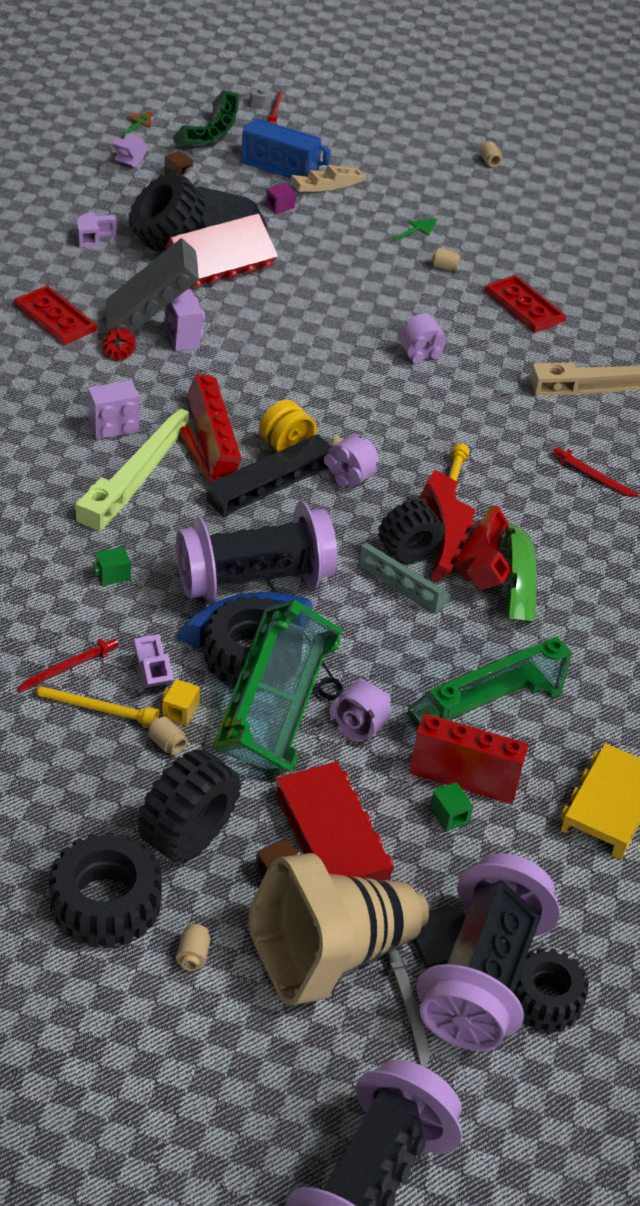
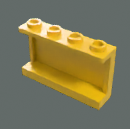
(607, 800)

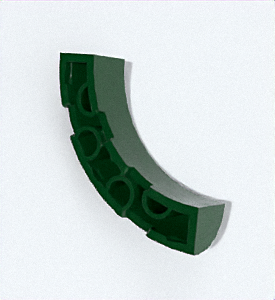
(223, 118)

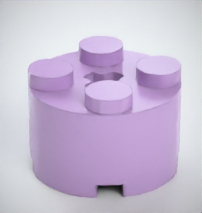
(422, 338)
(352, 461)
(361, 710)

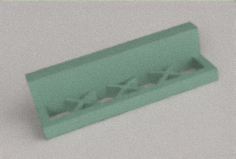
(403, 579)

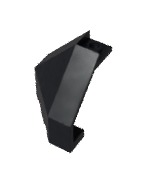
(225, 207)

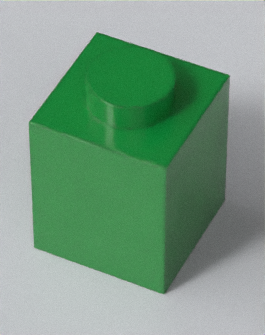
(112, 566)
(451, 806)

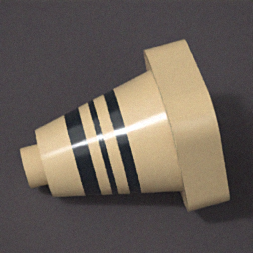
(325, 924)

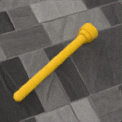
(459, 455)
(144, 716)

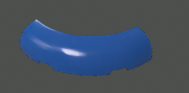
(194, 629)

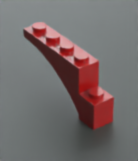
(455, 517)
(481, 555)

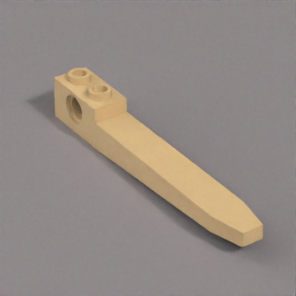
(566, 379)

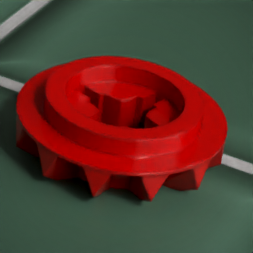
(125, 350)

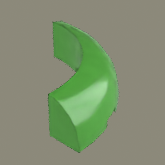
(523, 565)

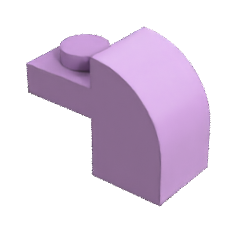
(130, 150)
(92, 227)
(153, 665)

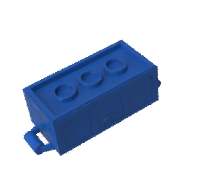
(281, 149)

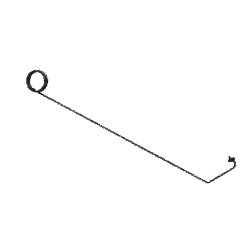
(325, 680)

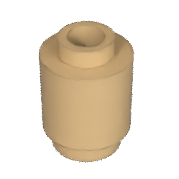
(490, 154)
(446, 259)
(167, 735)
(193, 947)

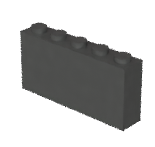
(153, 288)

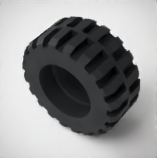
(166, 210)
(224, 628)
(188, 805)
(112, 920)

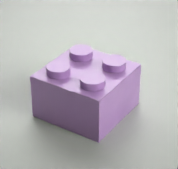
(184, 321)
(114, 409)

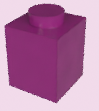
(280, 198)

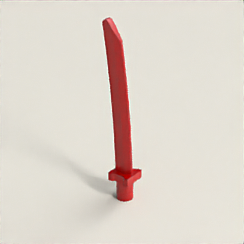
(273, 118)
(567, 457)
(101, 649)

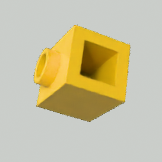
(181, 702)

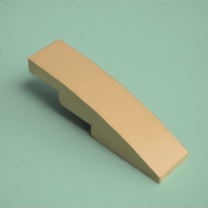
(333, 178)

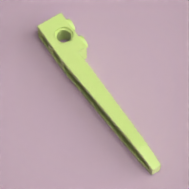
(110, 496)

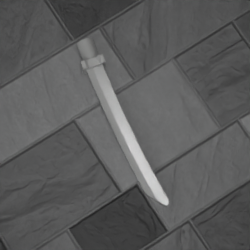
(398, 969)

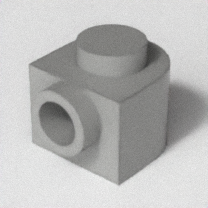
(261, 97)

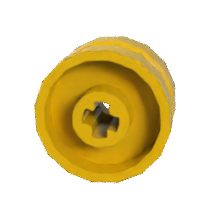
(286, 425)

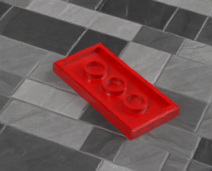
(525, 303)
(55, 315)

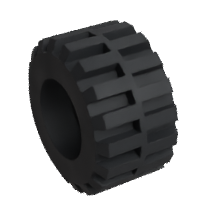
(410, 531)
(564, 976)

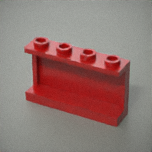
(469, 756)

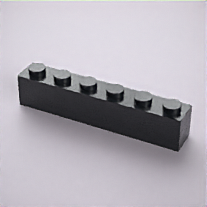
(268, 475)

